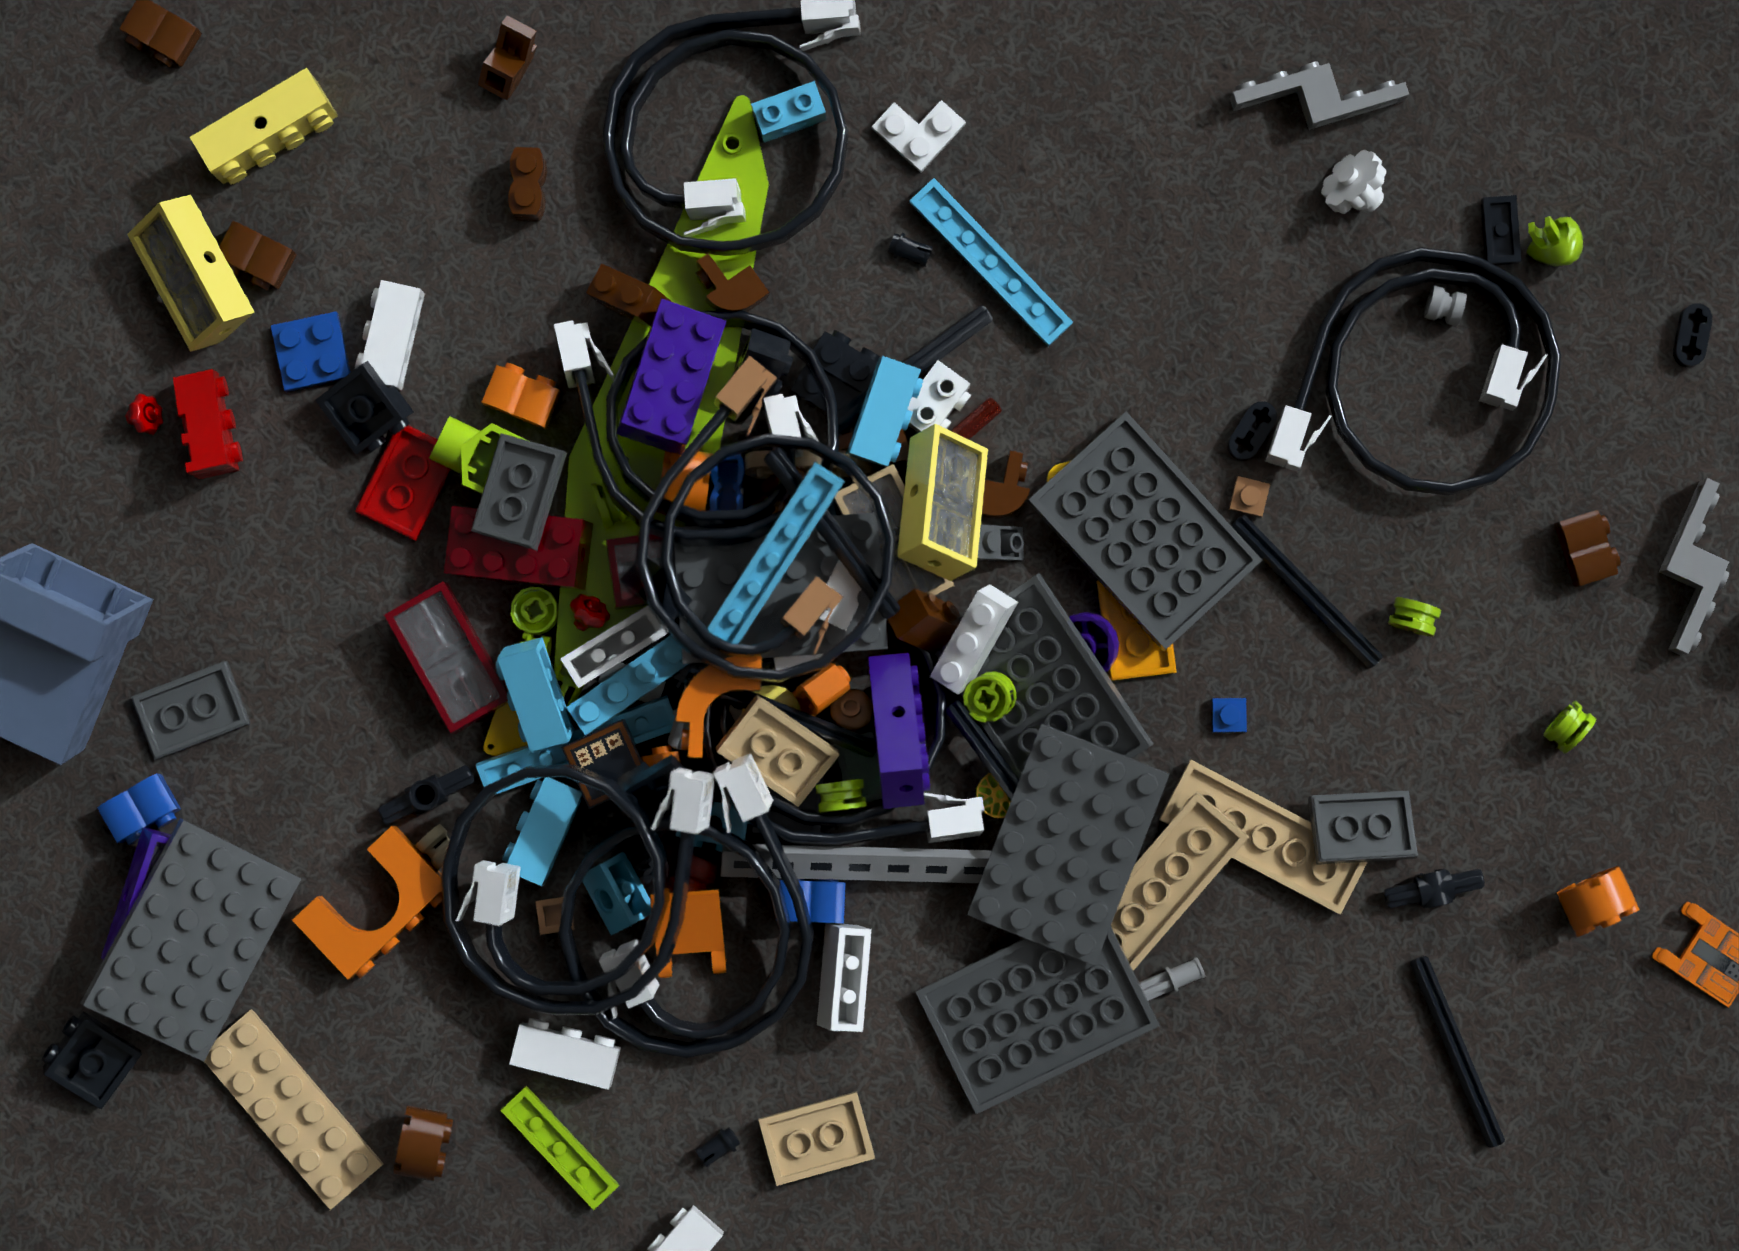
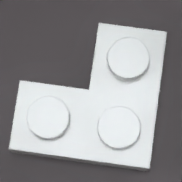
(921, 141)

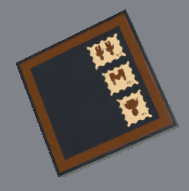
(606, 753)

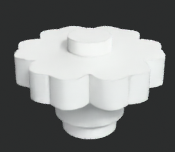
(1355, 183)

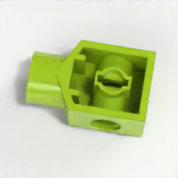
(468, 451)

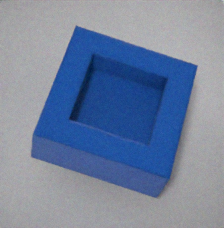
(1229, 715)

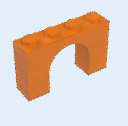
(354, 948)

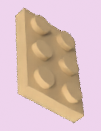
(782, 748)
(816, 1138)

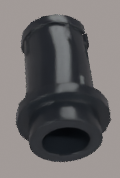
(910, 249)
(718, 1146)

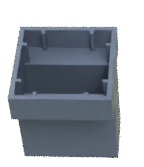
(59, 648)

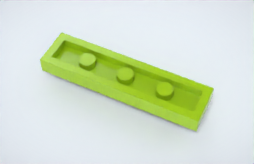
(560, 1147)

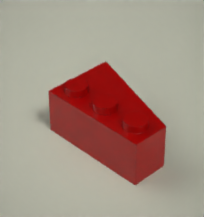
(207, 424)

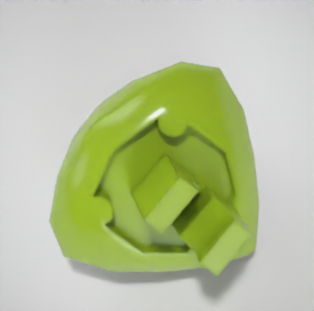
(1557, 243)

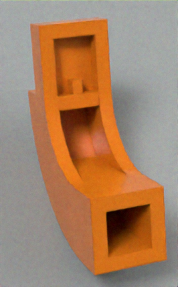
(702, 691)

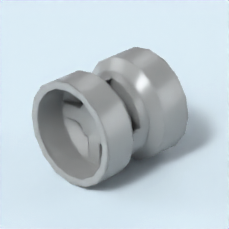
(1441, 304)

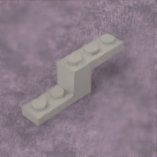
(1318, 94)
(1695, 567)

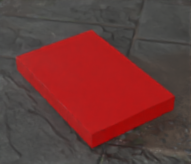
(404, 484)

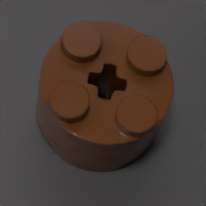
(421, 1143)

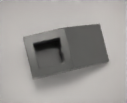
(1000, 543)

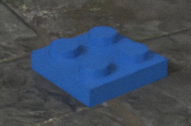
(310, 351)

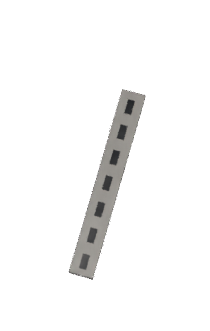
(867, 863)

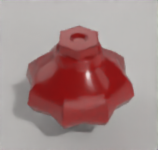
(145, 414)
(589, 612)

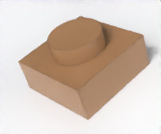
(1249, 496)
(549, 915)

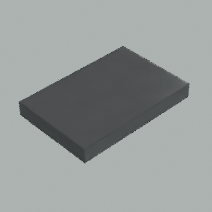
(519, 491)
(190, 710)
(1362, 827)

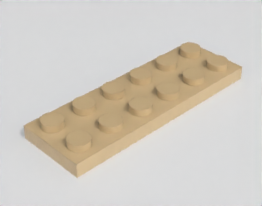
(1278, 840)
(1173, 875)
(291, 1109)

